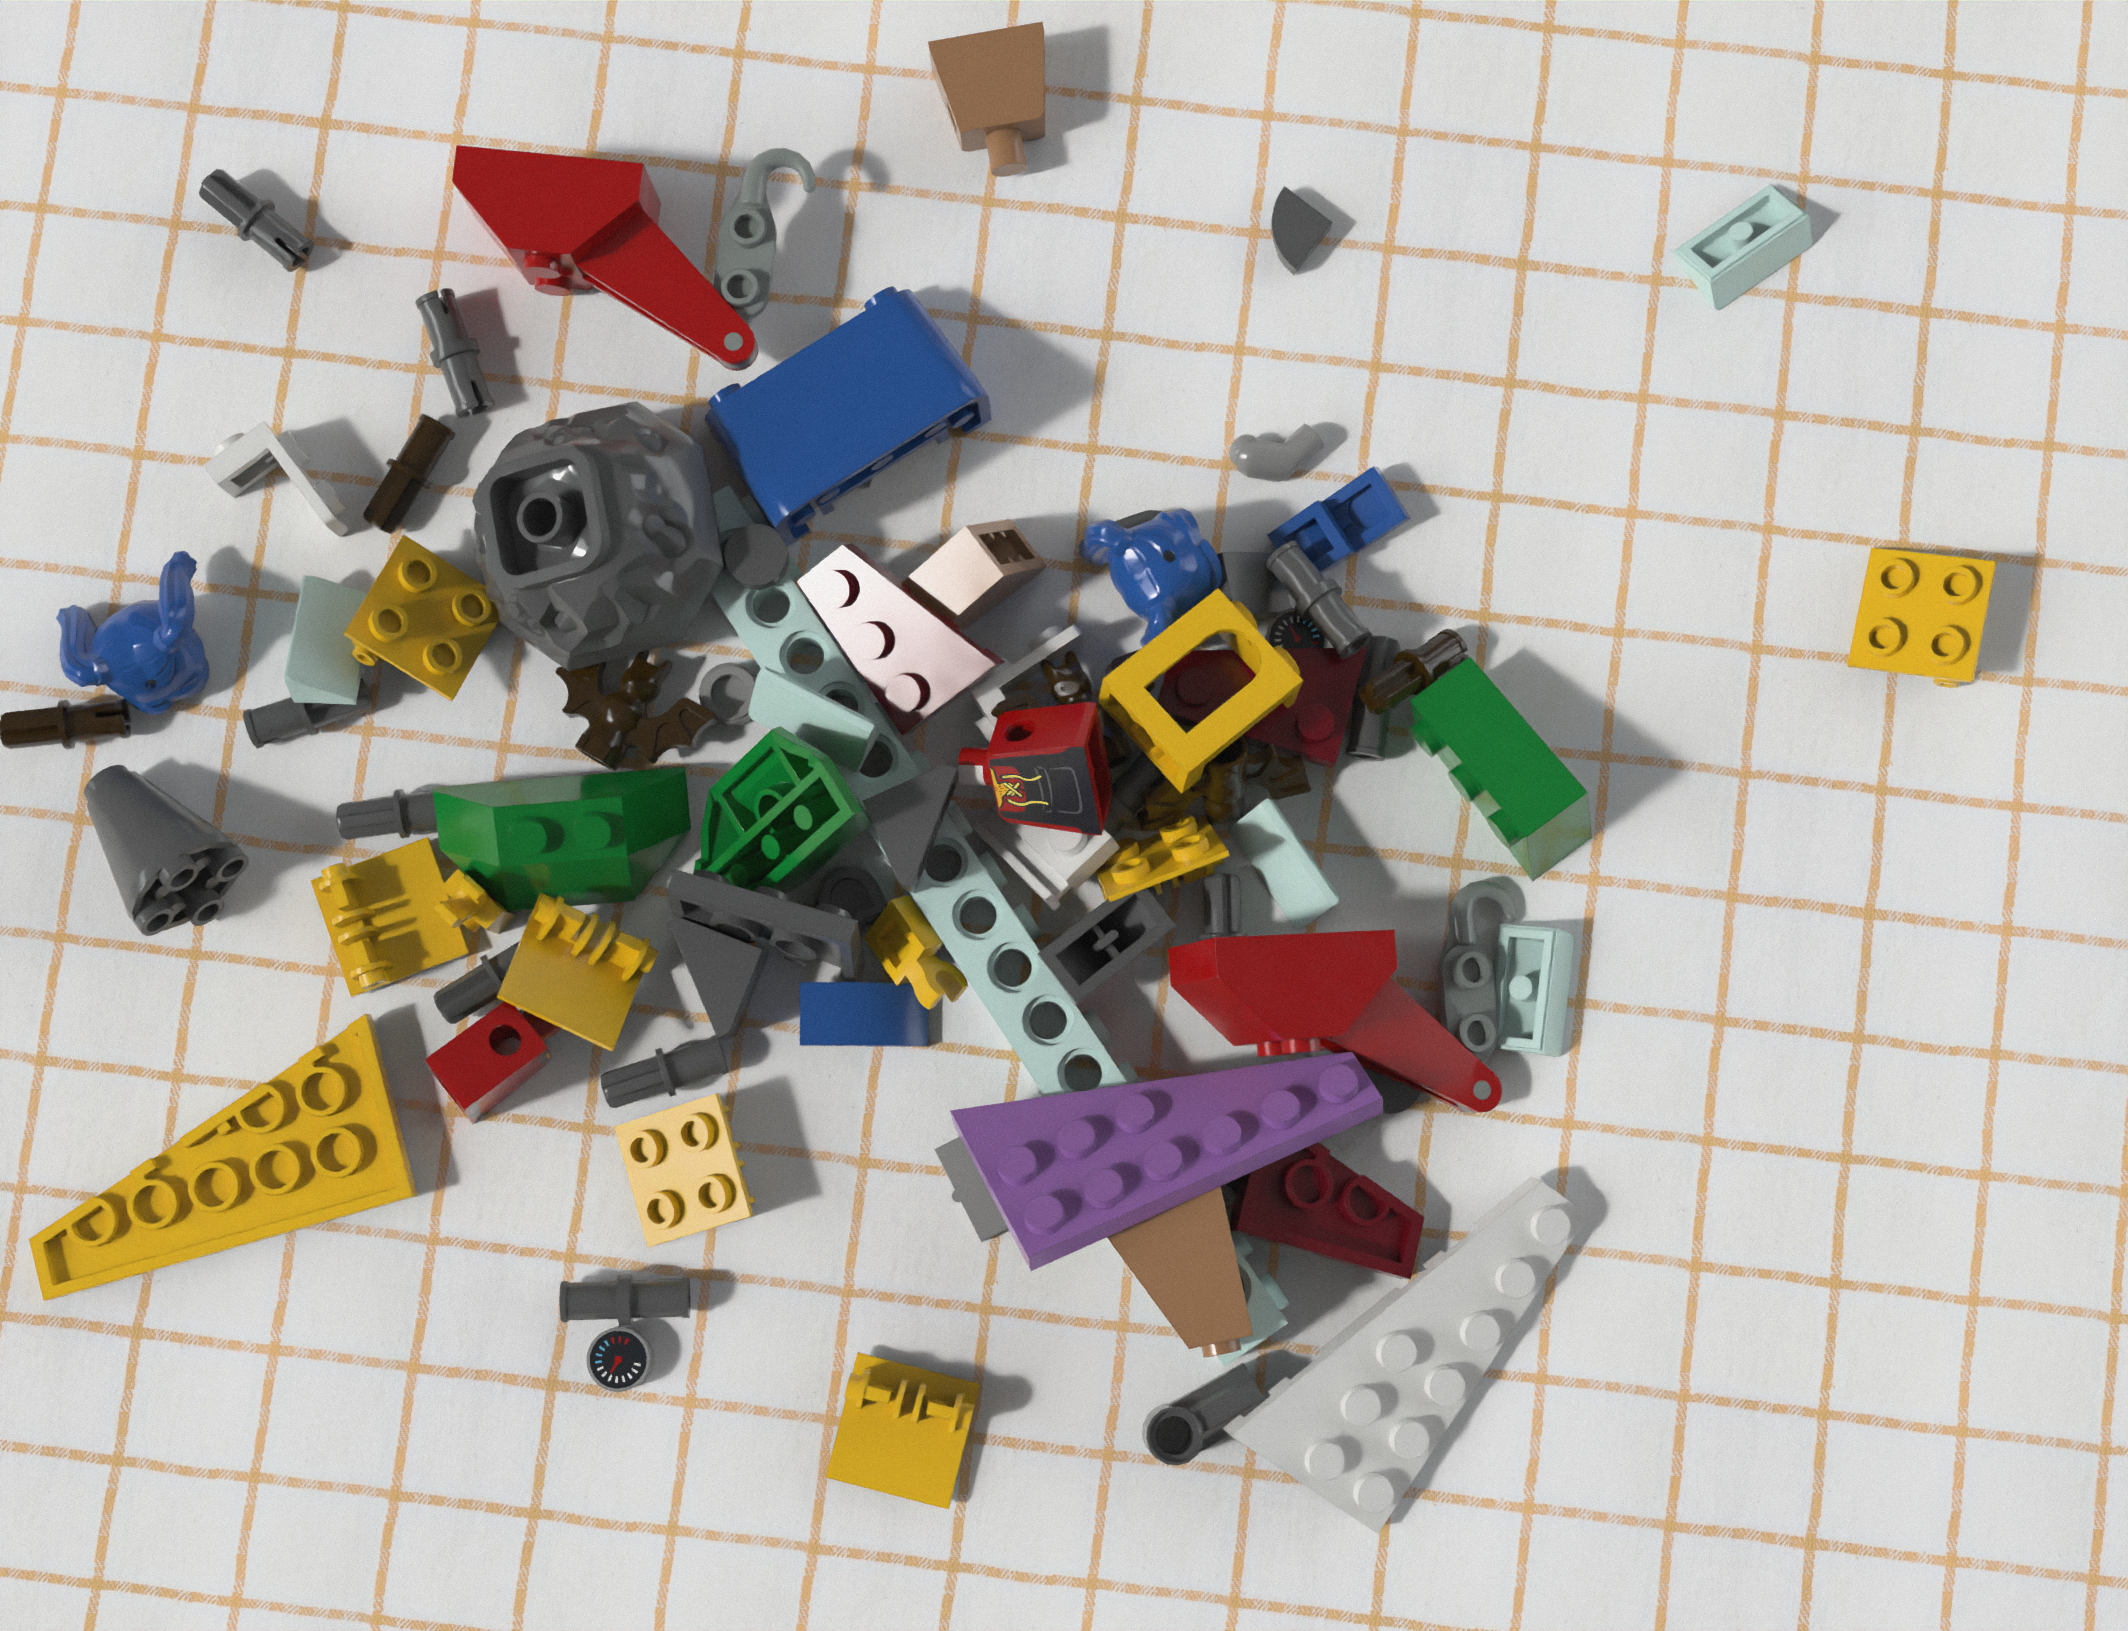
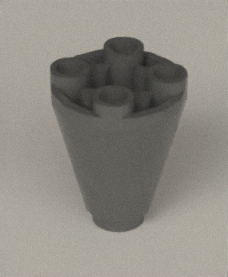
(160, 852)

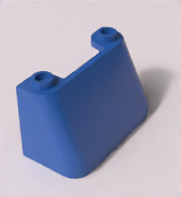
(845, 410)

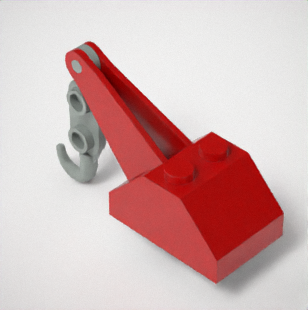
(597, 227)
(1339, 997)

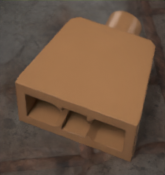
(994, 91)

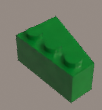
(1502, 767)

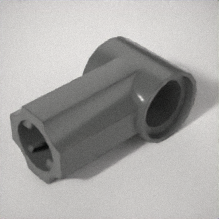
(1206, 1413)

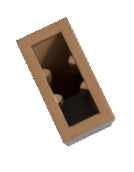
(975, 571)
(1191, 1272)

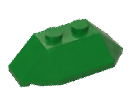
(778, 815)
(565, 834)

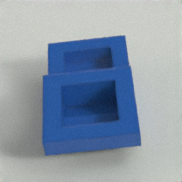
(1345, 521)
(862, 1015)

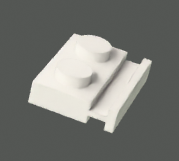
(1045, 857)

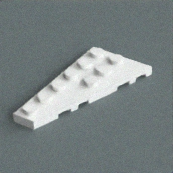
(1400, 1373)

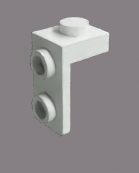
(251, 456)
(1048, 645)

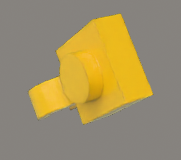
(471, 905)
(907, 952)

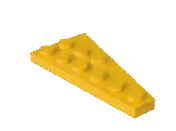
(270, 1163)

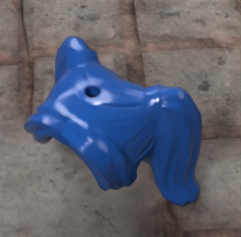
(1145, 580)
(141, 645)

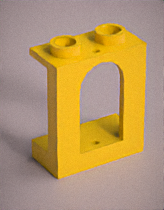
(1183, 754)

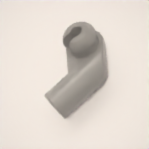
(1274, 460)

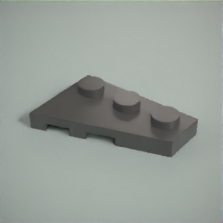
(792, 928)

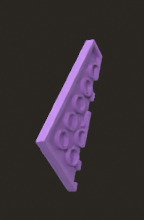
(1120, 1154)

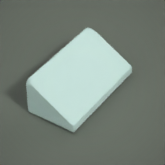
(1745, 246)
(319, 654)
(813, 718)
(1284, 864)
(1532, 988)

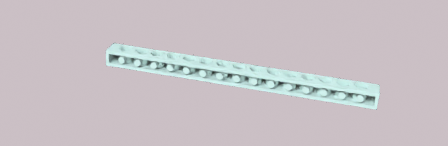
(977, 881)

